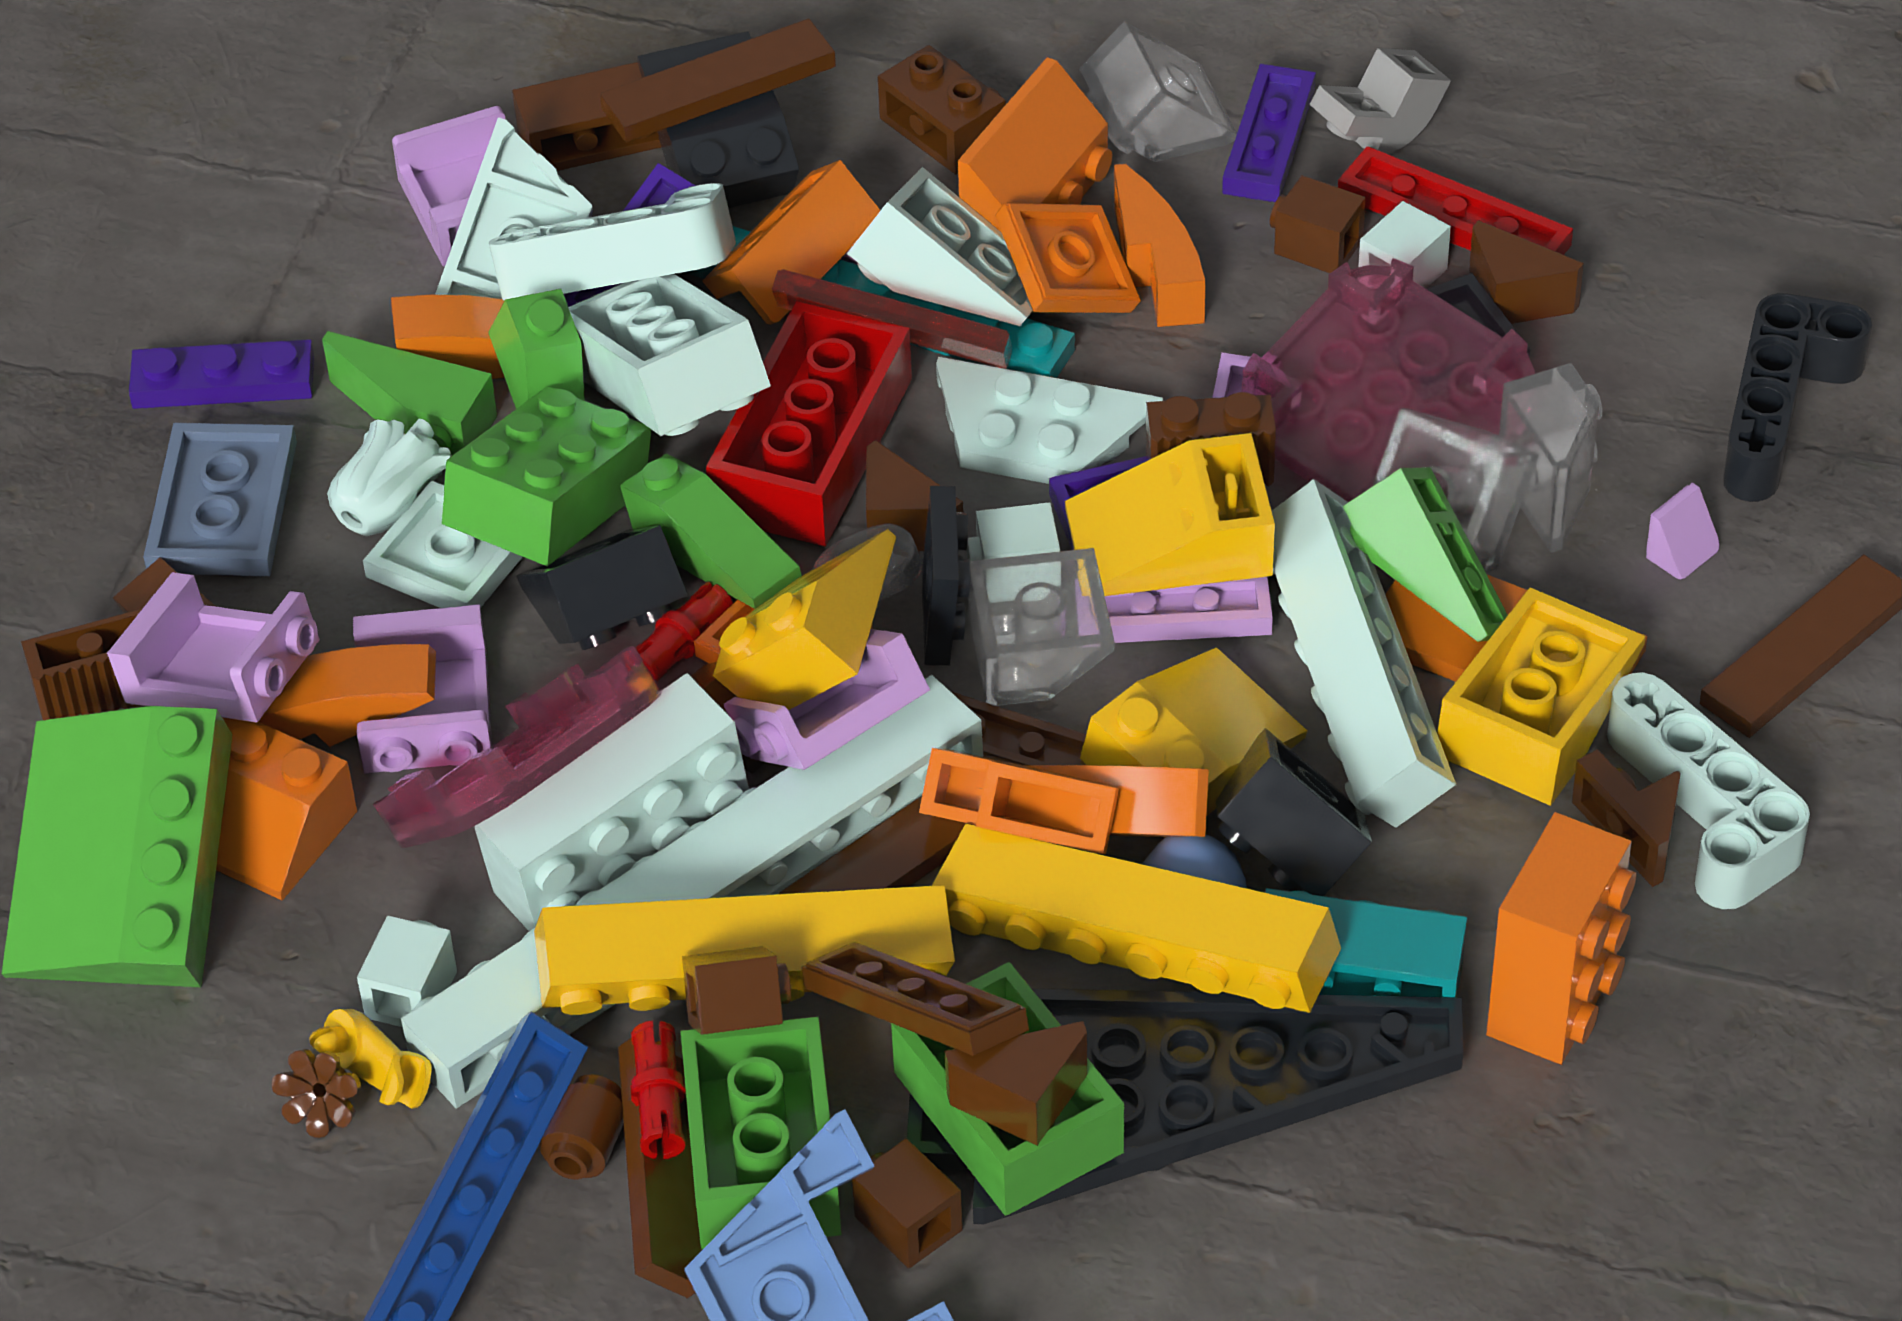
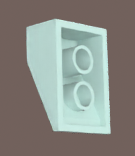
(941, 252)

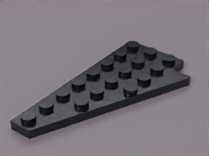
(1228, 1069)

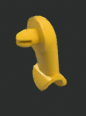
(374, 1057)

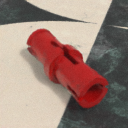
(679, 629)
(658, 1090)

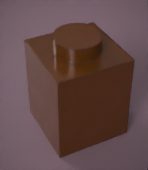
(1318, 224)
(735, 989)
(907, 1203)

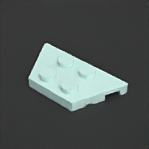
(510, 194)
(1034, 422)

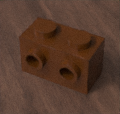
(936, 104)

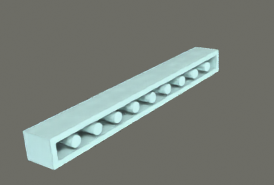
(744, 850)

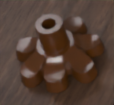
(317, 1090)

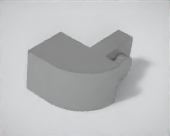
(1388, 105)

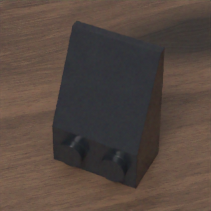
(736, 145)

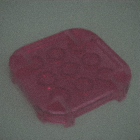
(1362, 357)
(552, 731)

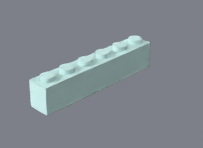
(1356, 660)

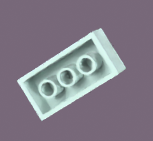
(667, 352)
(615, 803)

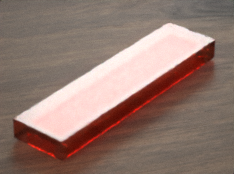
(926, 326)

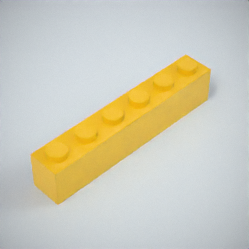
(1139, 918)
(637, 948)

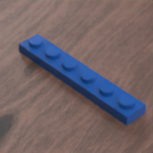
(480, 1175)

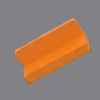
(800, 235)

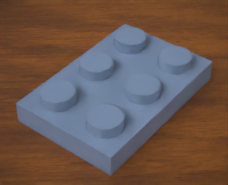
(221, 498)

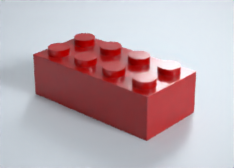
(805, 438)

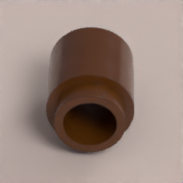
(584, 1128)

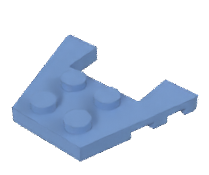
(774, 1253)

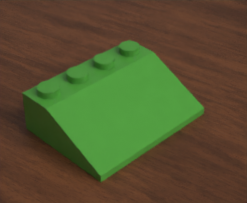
(119, 847)

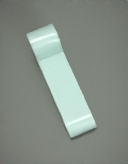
(617, 247)
(1749, 814)

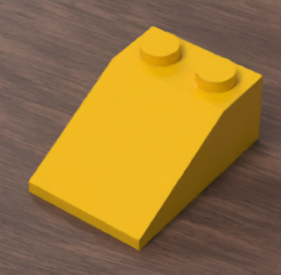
(808, 631)
(1536, 695)
(1188, 718)

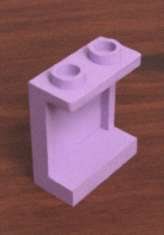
(440, 169)
(211, 655)
(458, 718)
(826, 722)

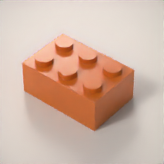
(1560, 939)

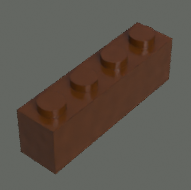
(567, 122)

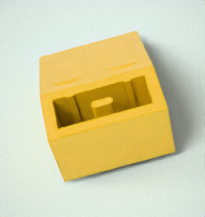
(1179, 519)

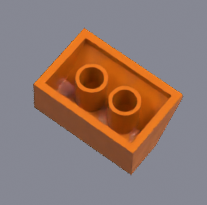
(1038, 148)
(279, 807)

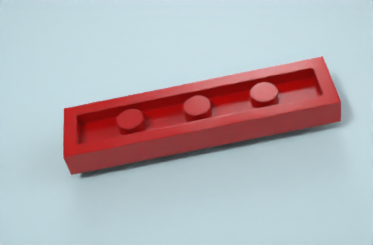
(1389, 181)

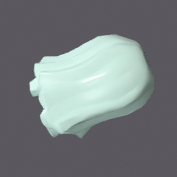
(386, 475)

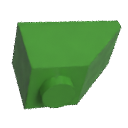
(538, 345)

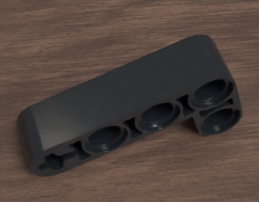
(1787, 342)

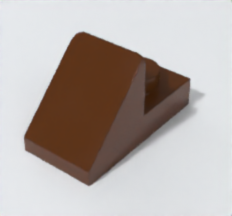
(1616, 806)

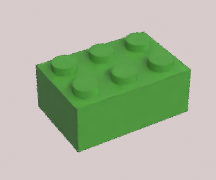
(544, 475)
(750, 1111)
(1005, 1165)

